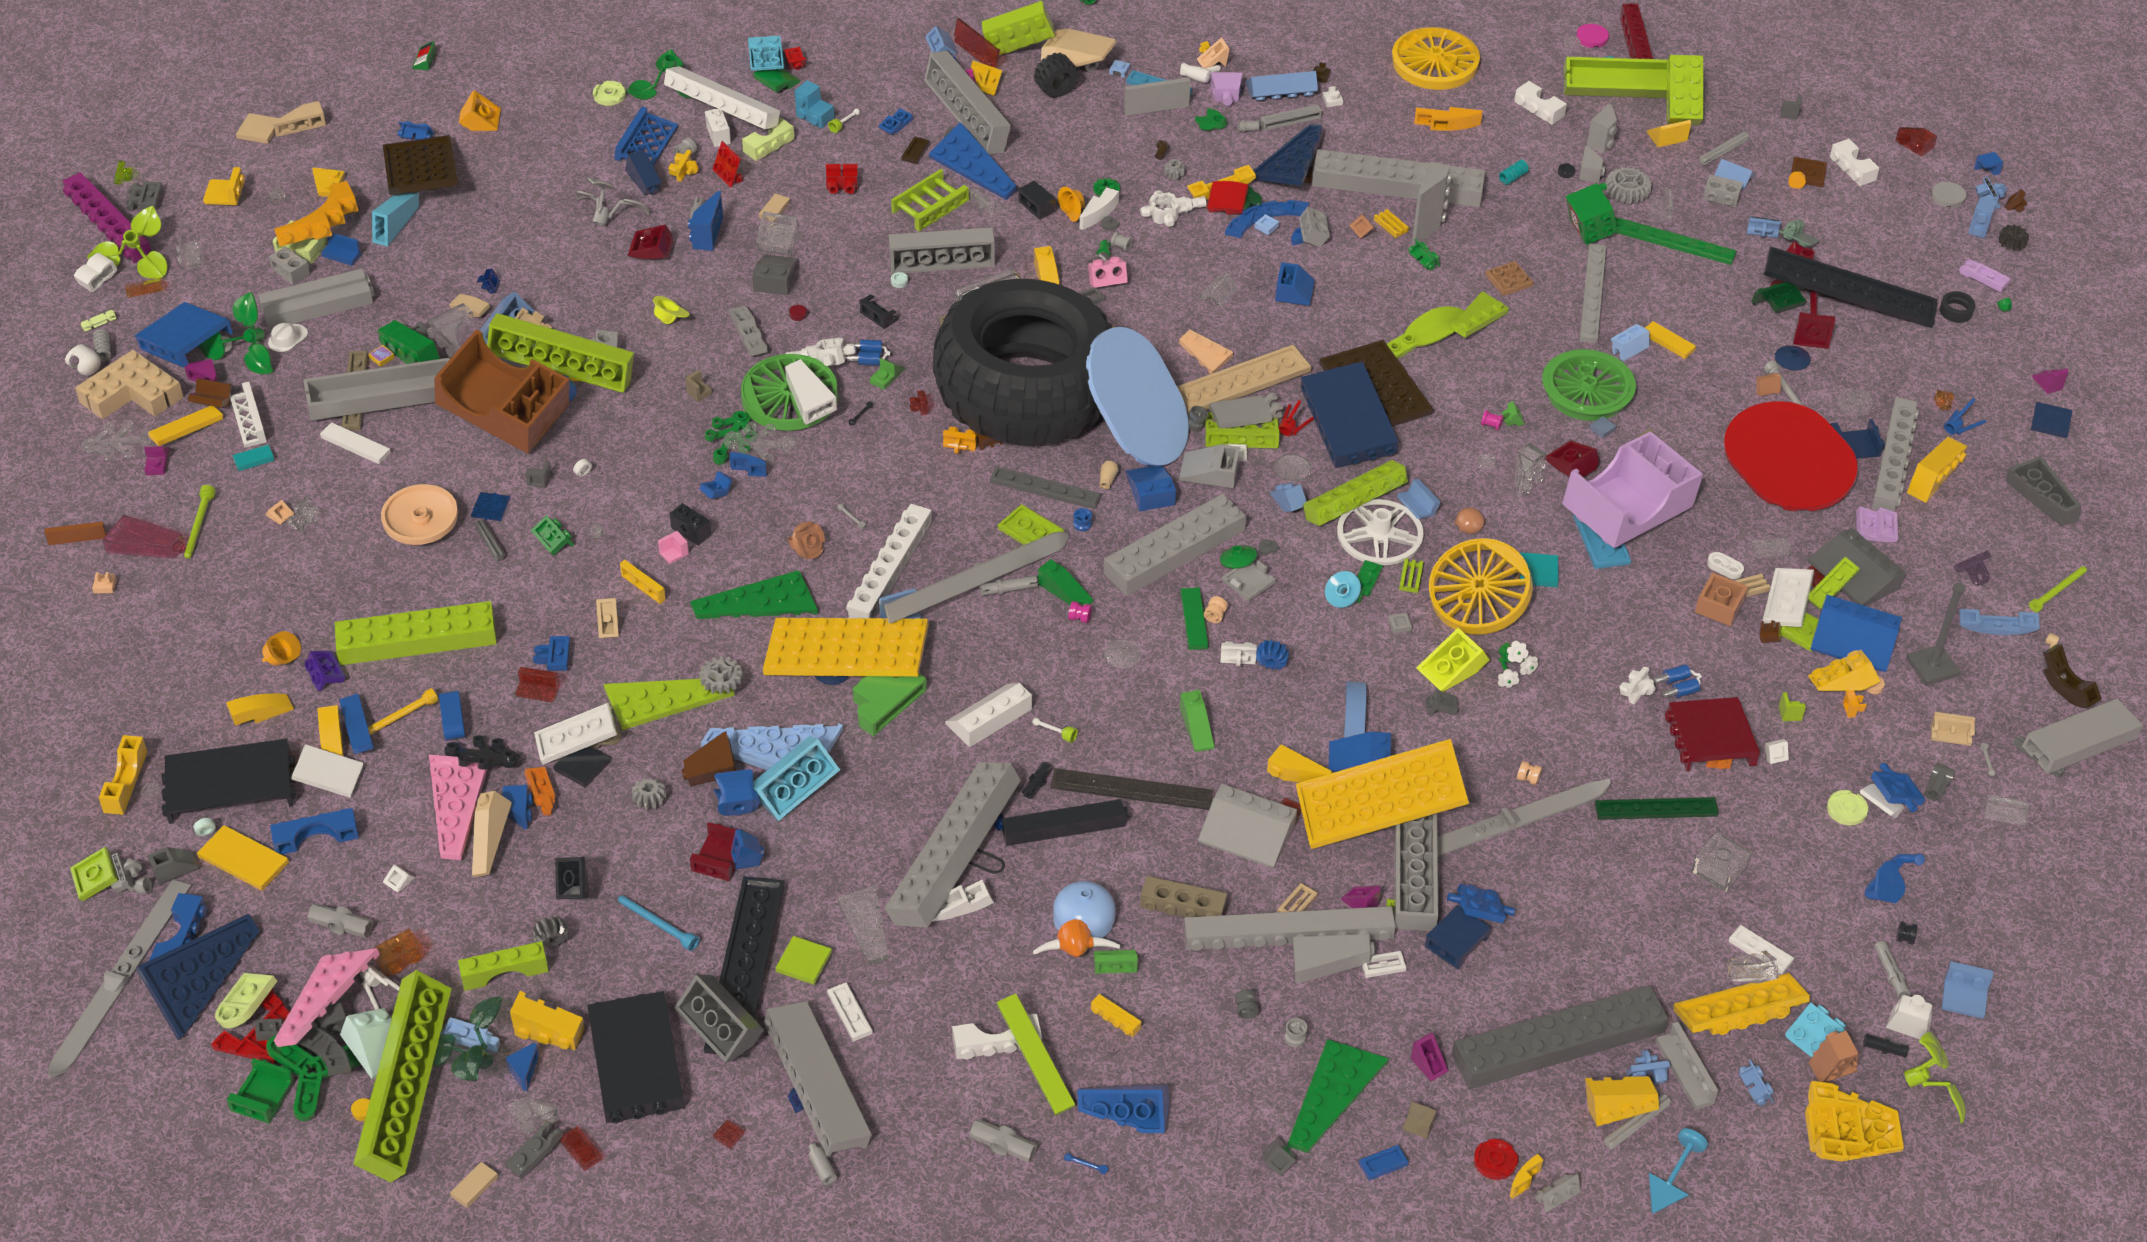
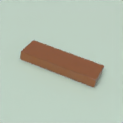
(75, 533)

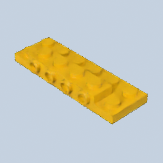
(1742, 1005)

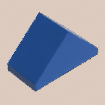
(522, 1064)

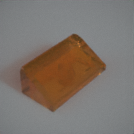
(143, 287)

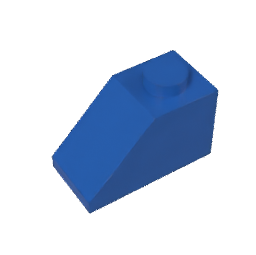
(746, 850)

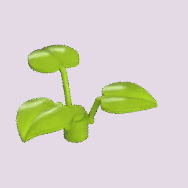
(144, 223)
(1921, 1073)

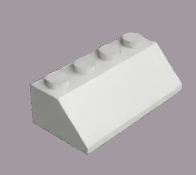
(991, 713)

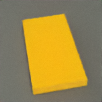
(243, 857)

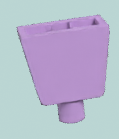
(1226, 86)

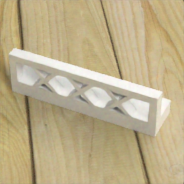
(253, 413)

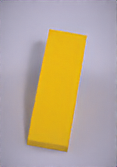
(258, 707)
(330, 729)

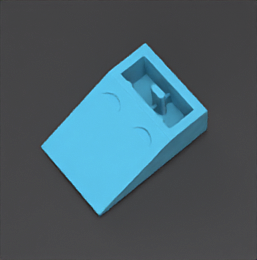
(765, 53)

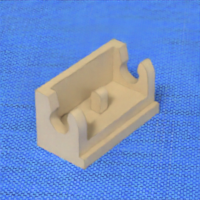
(1952, 728)

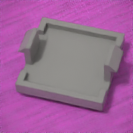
(1249, 580)

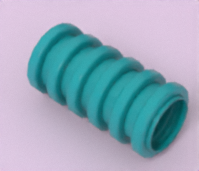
(1514, 172)

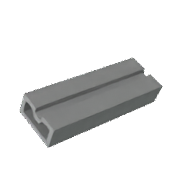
(316, 298)
(2082, 736)

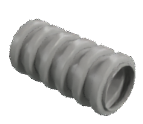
(102, 344)

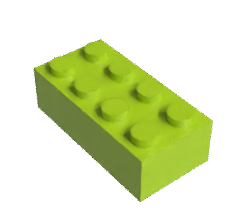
(1019, 28)
(1684, 89)

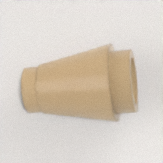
(1107, 474)

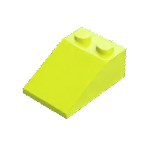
(1453, 661)

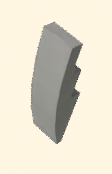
(748, 330)

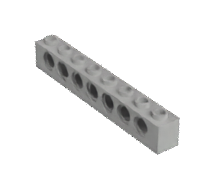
(1895, 453)

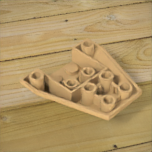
(1078, 46)

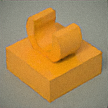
(1852, 703)

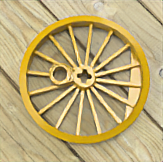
(1435, 57)
(1480, 586)

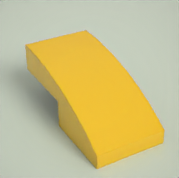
(1524, 1176)

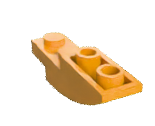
(1448, 120)

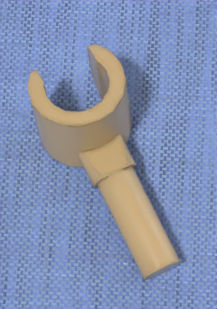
(2052, 640)

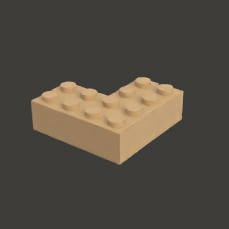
(126, 380)

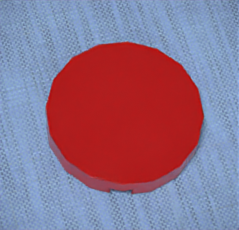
(1497, 1165)

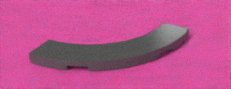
(315, 1039)

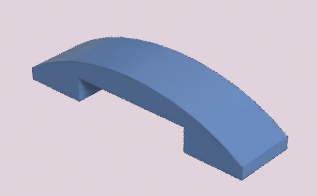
(1999, 625)
(1355, 708)

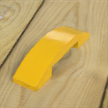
(1243, 174)

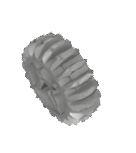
(1628, 185)

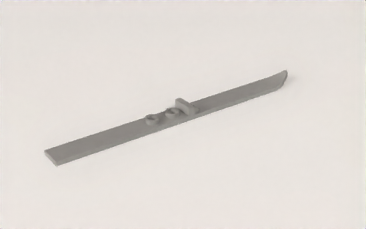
(975, 576)
(1521, 816)
(116, 980)

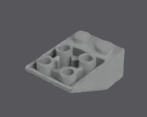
(1211, 466)

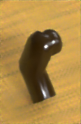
(1162, 149)

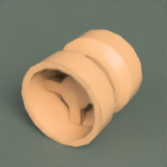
(1215, 609)
(1534, 773)

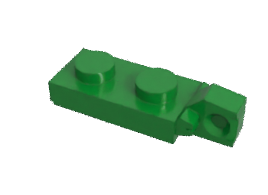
(1368, 577)

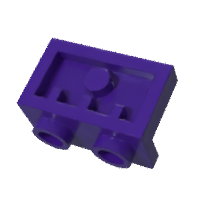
(323, 668)

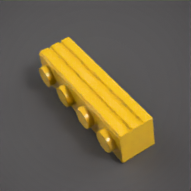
(1115, 1015)

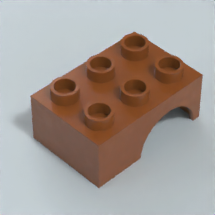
(499, 397)

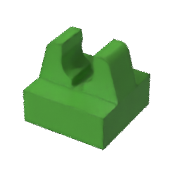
(1513, 415)

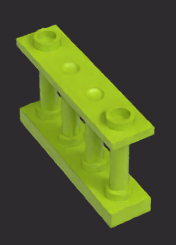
(932, 212)

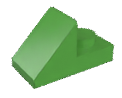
(886, 374)

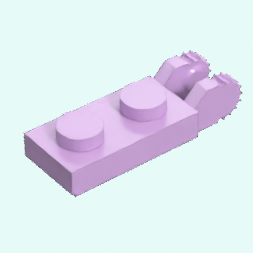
(1984, 275)

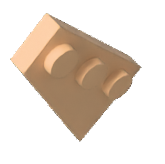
(1206, 351)

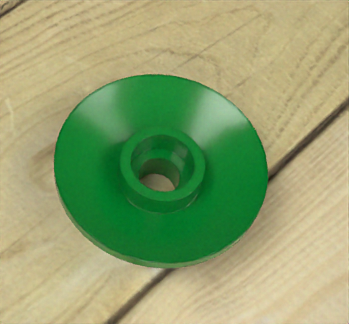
(1238, 556)

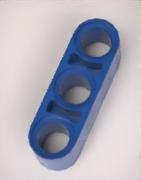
(451, 715)

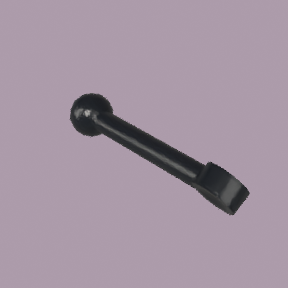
(868, 405)

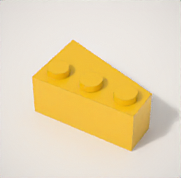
(545, 1024)
(1620, 1099)

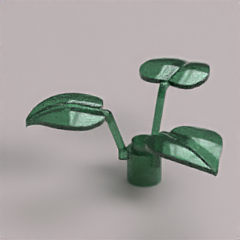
(477, 1057)

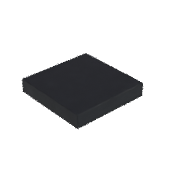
(582, 765)

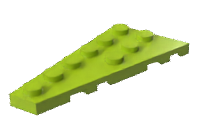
(651, 700)

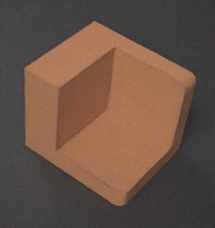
(1361, 225)

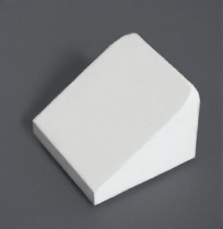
(398, 878)

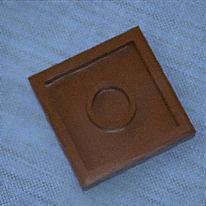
(1812, 169)

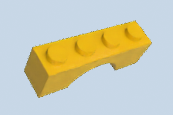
(131, 756)

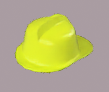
(667, 310)

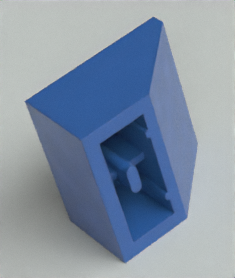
(1294, 285)

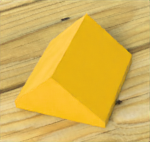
(1670, 133)

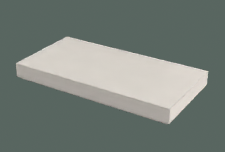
(1788, 596)
(575, 733)

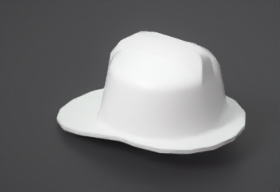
(286, 336)

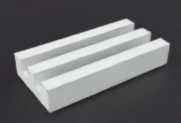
(1384, 967)

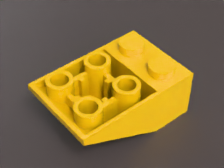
(1846, 674)

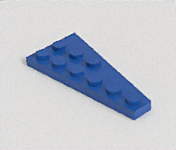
(969, 159)

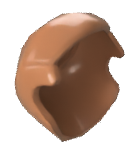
(1469, 520)

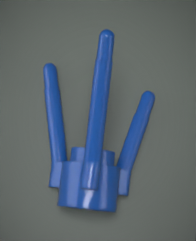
(1955, 423)

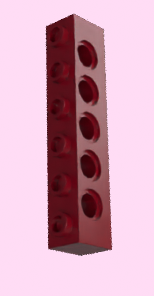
(1634, 32)

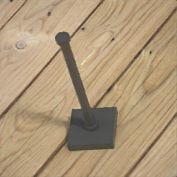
(1934, 663)

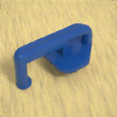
(1888, 882)

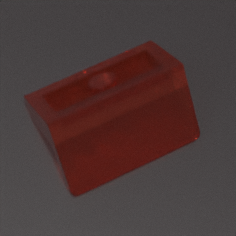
(537, 684)

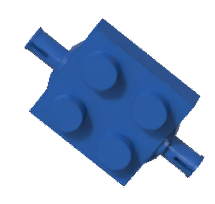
(1897, 788)
(1481, 903)

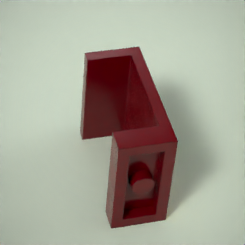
(715, 855)

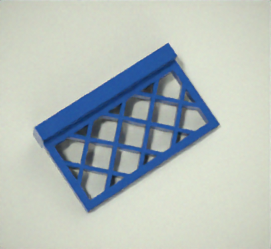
(633, 134)

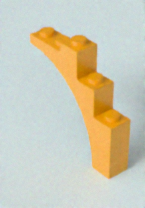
(318, 223)

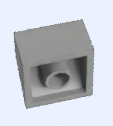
(1603, 130)

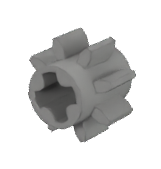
(1174, 169)

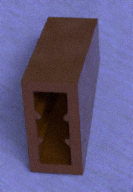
(709, 760)

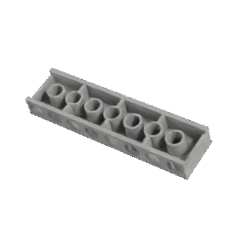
(818, 1076)

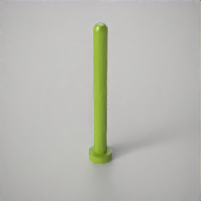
(2037, 604)

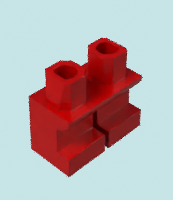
(846, 182)

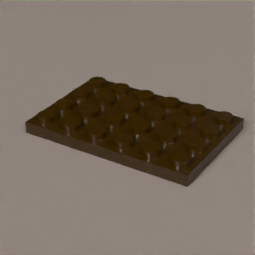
(420, 165)
(1392, 383)

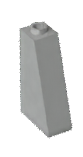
(1329, 954)

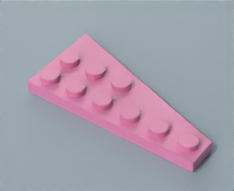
(455, 802)
(326, 985)

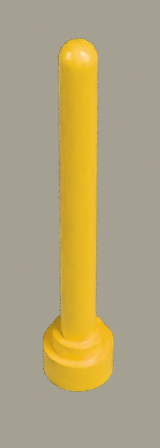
(428, 697)

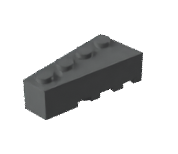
(2045, 490)

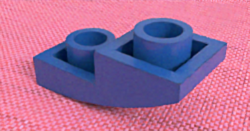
(895, 123)

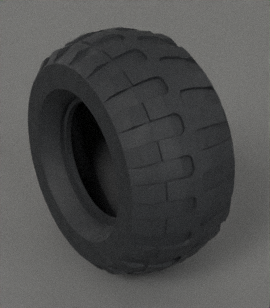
(1013, 399)

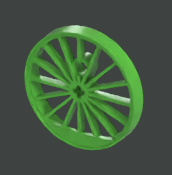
(779, 391)

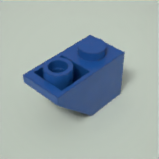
(519, 808)

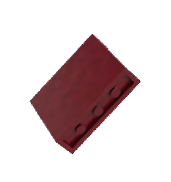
(1711, 731)

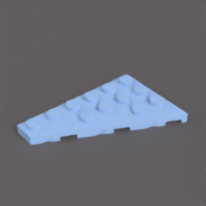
(767, 745)

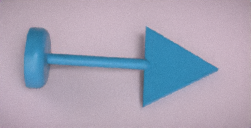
(1664, 1193)

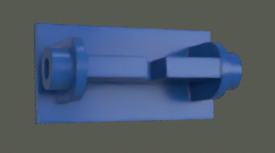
(408, 130)

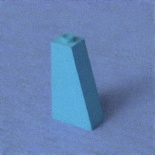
(392, 216)

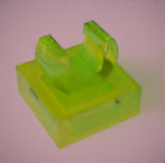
(121, 173)

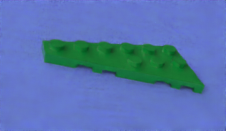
(763, 598)
(1334, 1087)

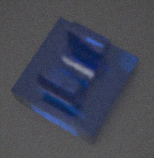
(489, 280)

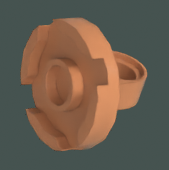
(807, 540)

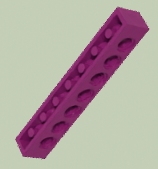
(103, 214)

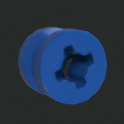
(1082, 519)

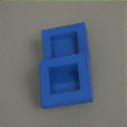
(746, 462)

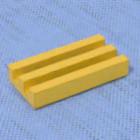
(1393, 221)

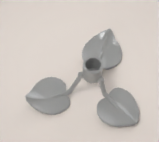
(601, 213)

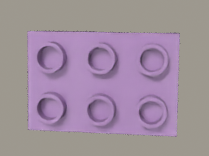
(1635, 492)

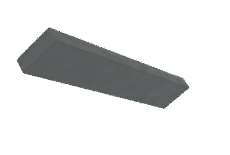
(1045, 487)

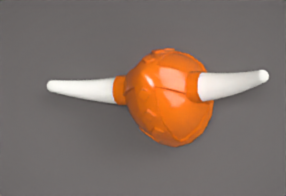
(1075, 939)

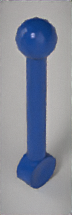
(1103, 1169)

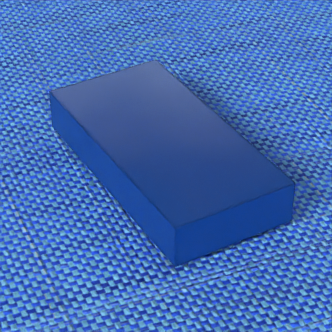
(1383, 1162)

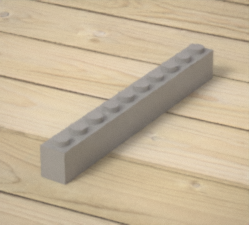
(1281, 927)

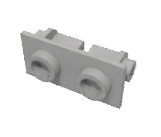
(1560, 1192)

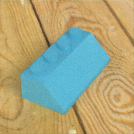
(795, 777)

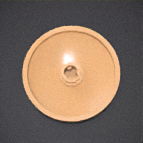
(419, 514)

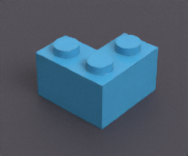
(811, 107)

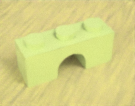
(759, 146)

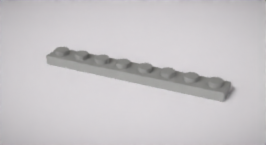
(1592, 293)

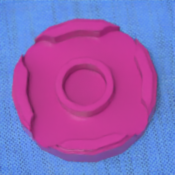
(1592, 35)

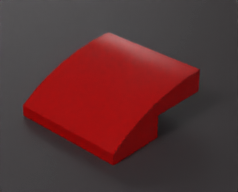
(1227, 197)

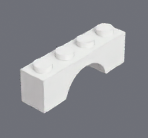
(972, 1042)

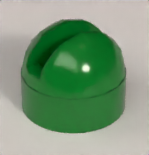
(2005, 304)

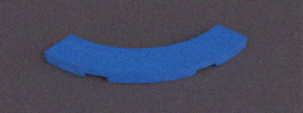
(1249, 217)

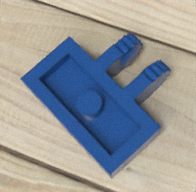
(554, 654)

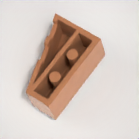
(1834, 1057)

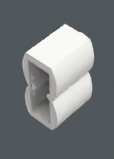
(95, 272)

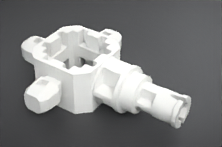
(1174, 207)
(828, 351)

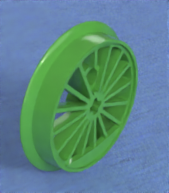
(1585, 385)

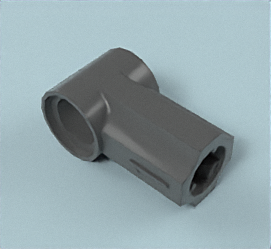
(1939, 780)

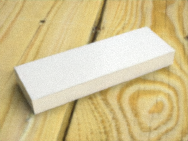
(1752, 943)
(849, 1011)

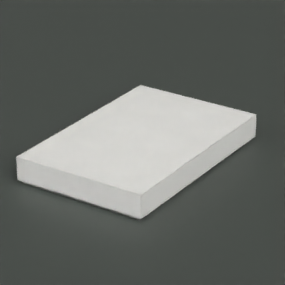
(327, 771)

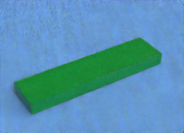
(1194, 618)

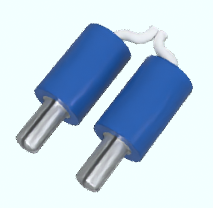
(869, 352)
(1682, 688)

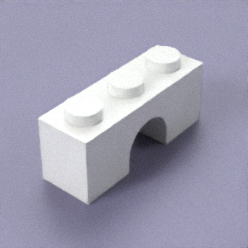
(1549, 110)
(1860, 171)

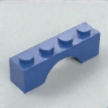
(290, 834)
(187, 912)

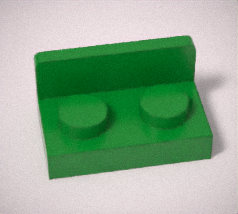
(551, 534)

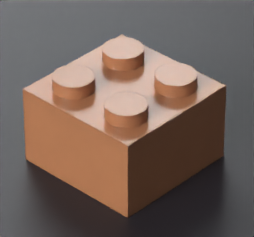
(1721, 599)

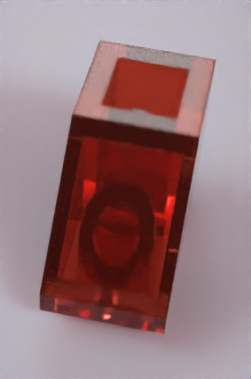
(1916, 139)

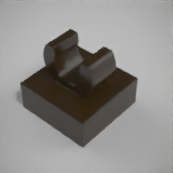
(1322, 72)

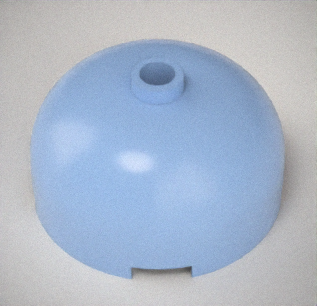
(1087, 903)

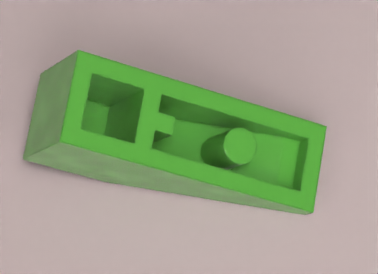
(1196, 720)

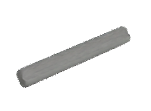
(1723, 148)
(1634, 1124)

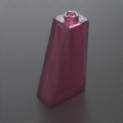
(142, 538)

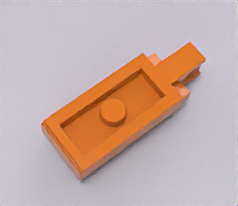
(540, 788)

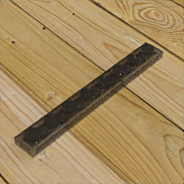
(1132, 789)

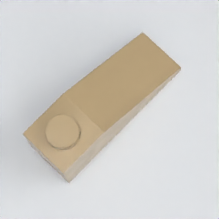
(300, 119)

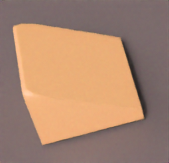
(280, 512)

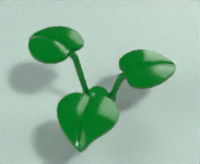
(643, 89)
(258, 357)

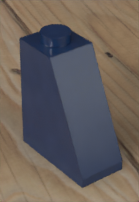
(643, 173)

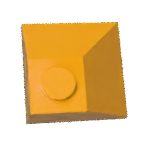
(479, 113)

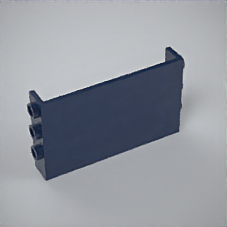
(1349, 415)

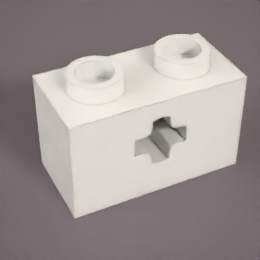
(717, 127)

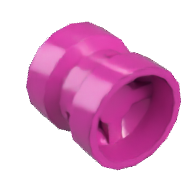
(1077, 611)

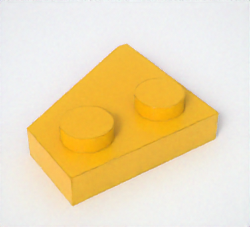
(325, 178)

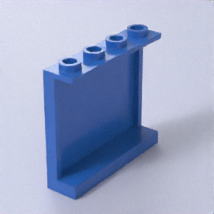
(181, 332)

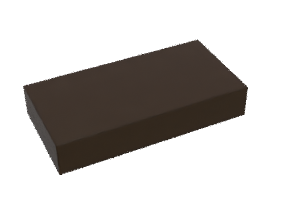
(915, 150)

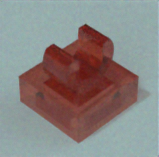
(919, 403)

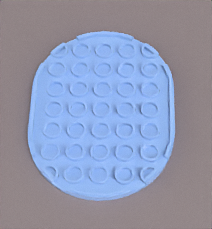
(1137, 396)

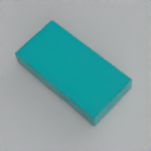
(253, 457)

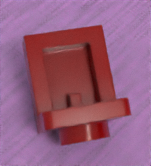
(795, 58)

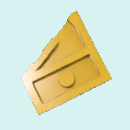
(986, 77)

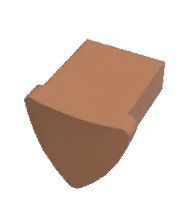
(1768, 384)

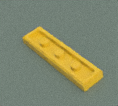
(185, 425)

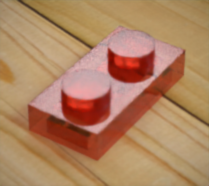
(580, 1148)

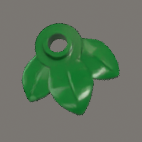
(1213, 120)

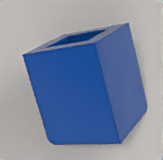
(1990, 161)

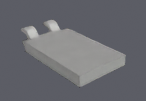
(1245, 411)

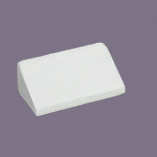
(1874, 795)

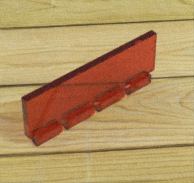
(976, 44)

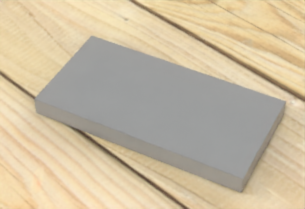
(1157, 96)

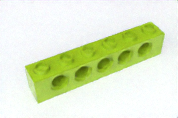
(1355, 492)

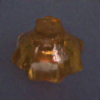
(1944, 399)

